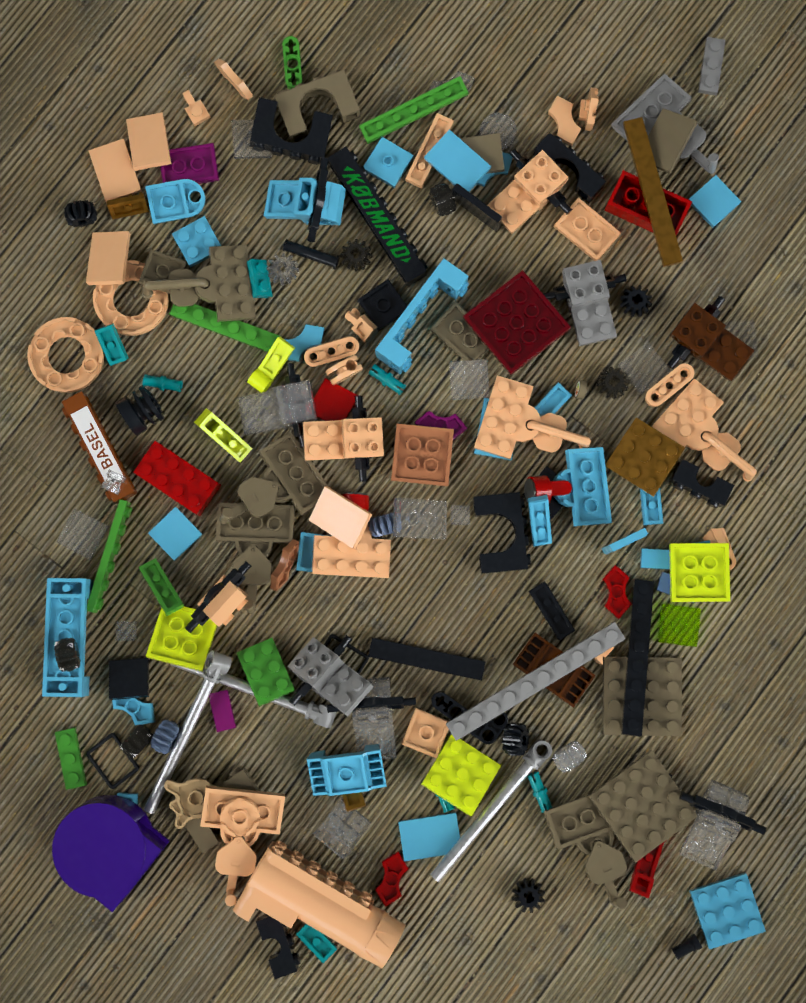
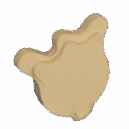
(188, 799)

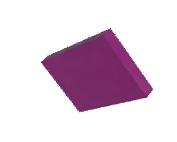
(192, 163)

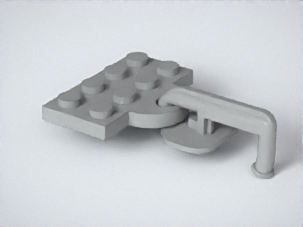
(670, 96)

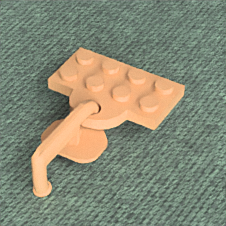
(692, 417)
(507, 419)
(237, 856)

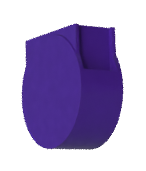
(106, 848)

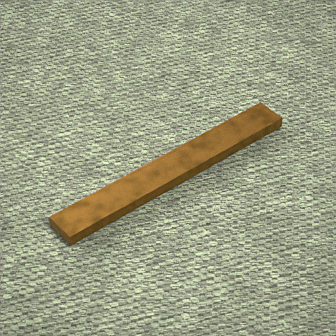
(652, 192)

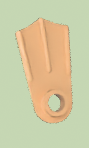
(718, 535)

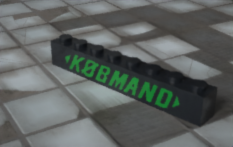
(377, 216)

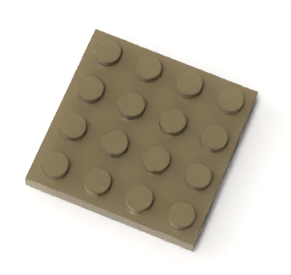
(662, 696)
(642, 806)

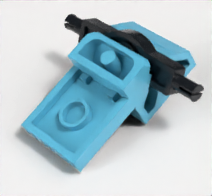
(307, 199)

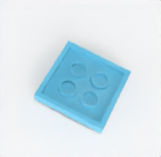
(727, 910)

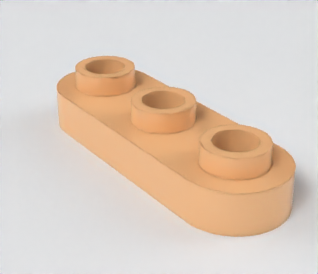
(324, 357)
(674, 379)

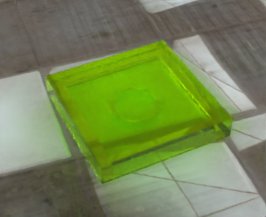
(679, 625)

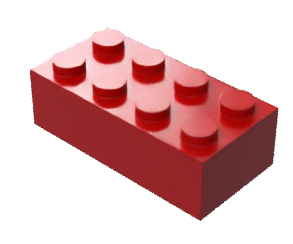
(629, 204)
(177, 478)

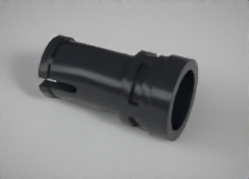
(687, 947)

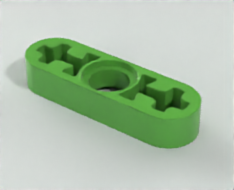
(296, 56)

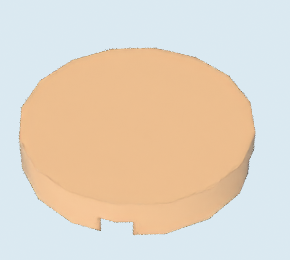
(239, 816)

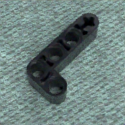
(491, 725)

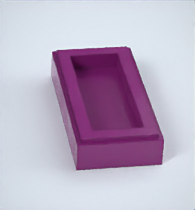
(222, 710)

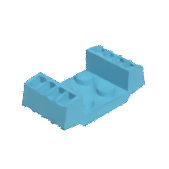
(346, 772)

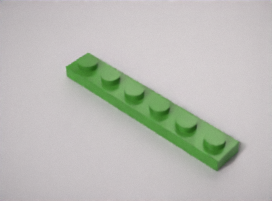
(414, 109)
(235, 330)
(111, 548)

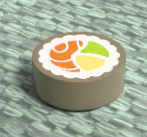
(581, 389)

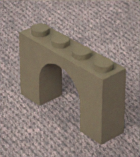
(332, 86)
(208, 837)

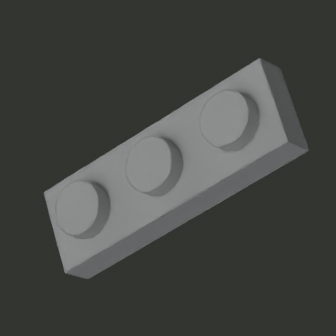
(711, 66)

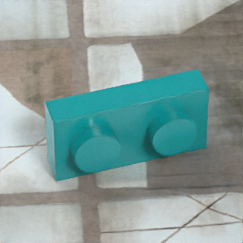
(259, 278)
(111, 344)
(317, 942)

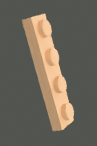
(421, 168)

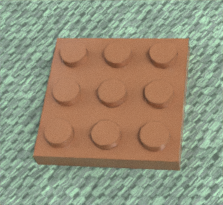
(422, 454)

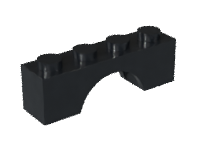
(588, 181)

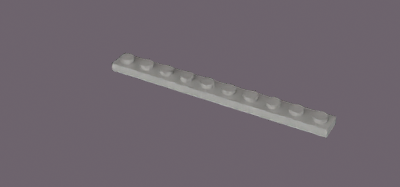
(535, 681)

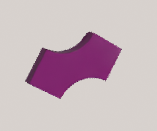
(451, 422)

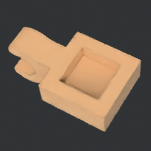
(195, 110)
(362, 324)

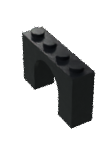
(265, 138)
(508, 506)

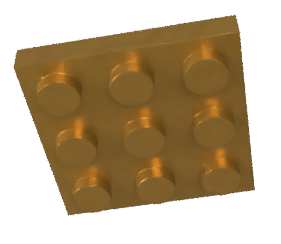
(645, 457)

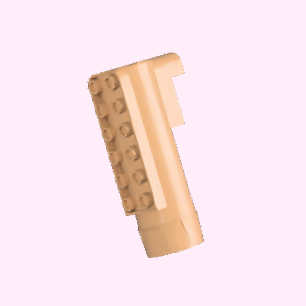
(296, 888)

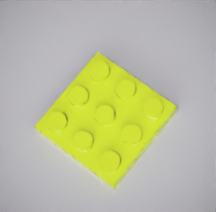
(699, 572)
(176, 645)
(461, 775)

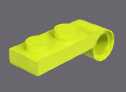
(271, 365)

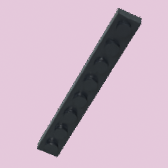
(637, 658)

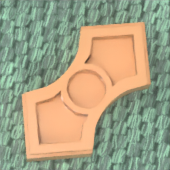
(231, 76)
(562, 114)

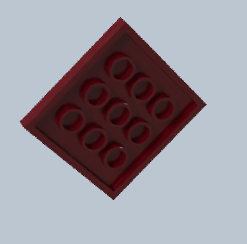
(516, 322)

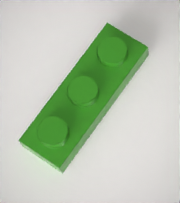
(161, 587)
(70, 758)

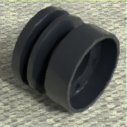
(139, 410)

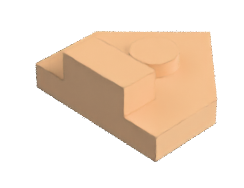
(588, 109)

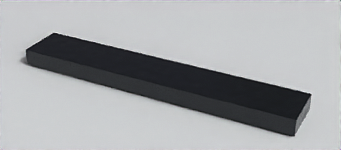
(426, 659)

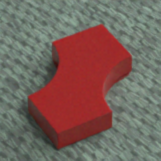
(616, 583)
(394, 868)

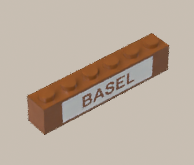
(96, 443)

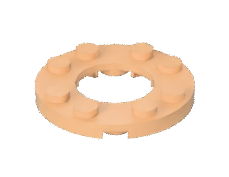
(130, 325)
(45, 338)

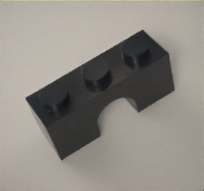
(685, 478)
(285, 961)

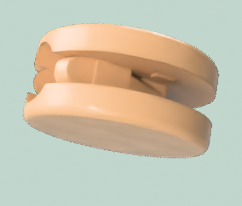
(344, 369)

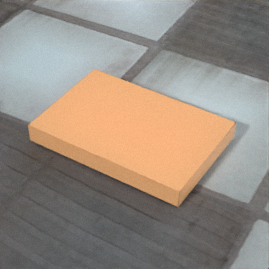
(148, 141)
(115, 170)
(587, 230)
(108, 258)
(340, 517)

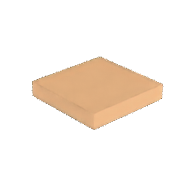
(426, 733)

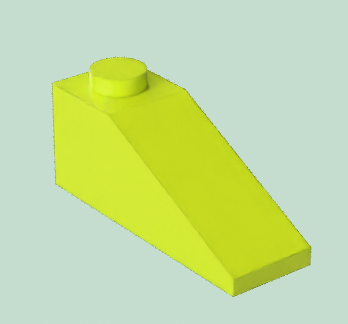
(223, 435)

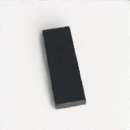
(551, 610)

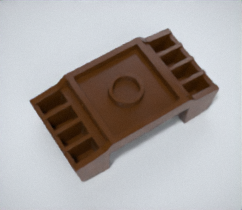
(567, 688)

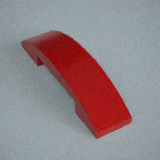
(644, 871)

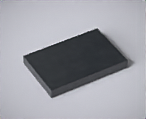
(477, 207)

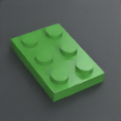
(265, 672)

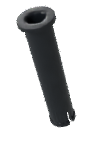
(311, 254)

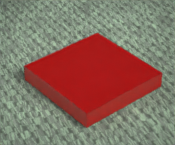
(333, 402)

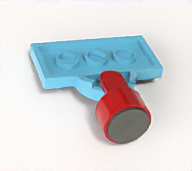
(579, 487)

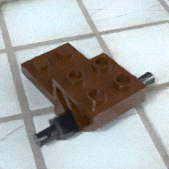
(709, 341)

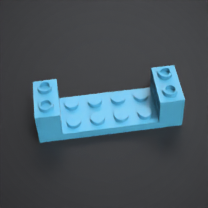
(445, 277)
(65, 619)

